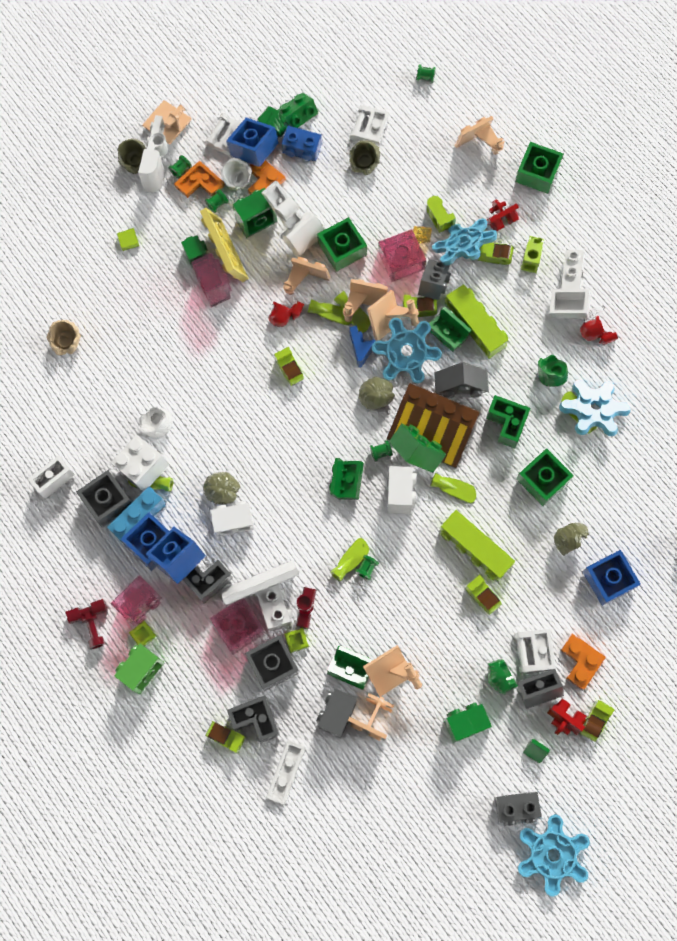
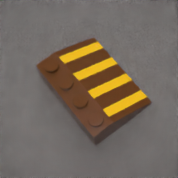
(437, 420)

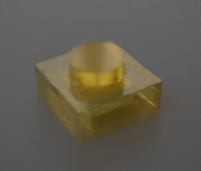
(422, 234)

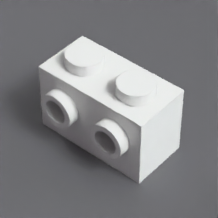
(51, 477)
(232, 519)
(274, 607)

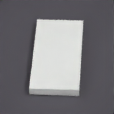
(259, 582)

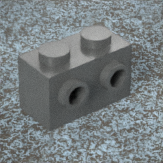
(434, 280)
(540, 688)
(518, 807)

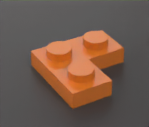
(266, 176)
(198, 177)
(587, 661)

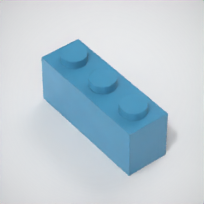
(146, 502)

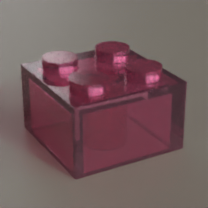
(401, 255)
(212, 279)
(136, 601)
(237, 625)

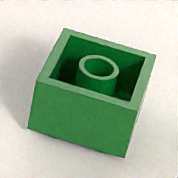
(539, 167)
(254, 213)
(342, 244)
(544, 477)

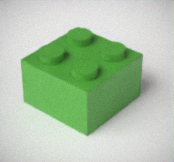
(138, 668)

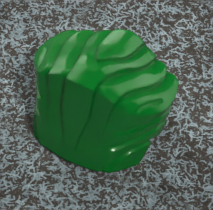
(273, 118)
(552, 371)
(500, 677)

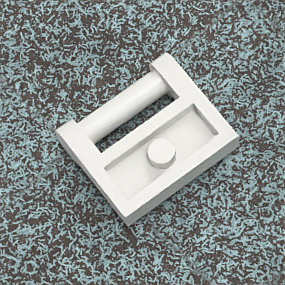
(375, 126)
(222, 145)
(541, 649)

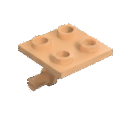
(173, 119)
(483, 131)
(300, 270)
(362, 293)
(385, 309)
(390, 671)
(380, 703)

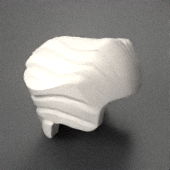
(236, 174)
(156, 422)

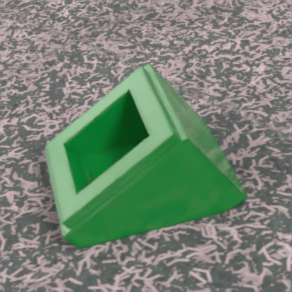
(536, 750)

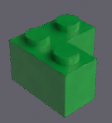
(510, 415)
(416, 448)
(467, 722)

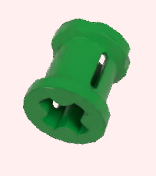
(426, 73)
(180, 166)
(216, 201)
(381, 451)
(367, 567)

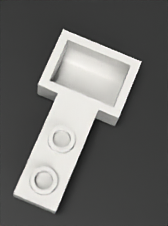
(151, 166)
(301, 230)
(571, 299)

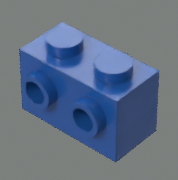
(301, 143)

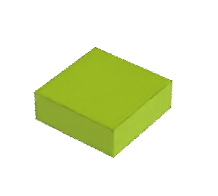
(128, 239)
(142, 634)
(296, 640)

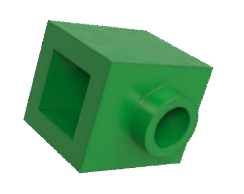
(194, 248)

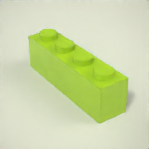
(473, 313)
(476, 545)

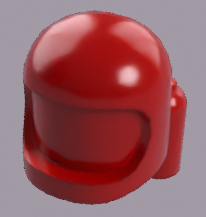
(281, 314)
(594, 330)

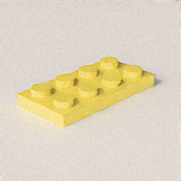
(224, 245)

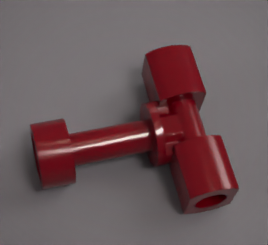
(305, 607)
(88, 615)

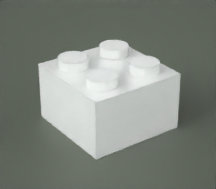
(140, 463)
(400, 486)

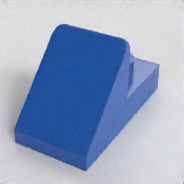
(361, 349)

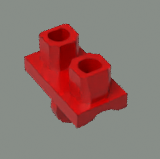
(510, 214)
(565, 722)

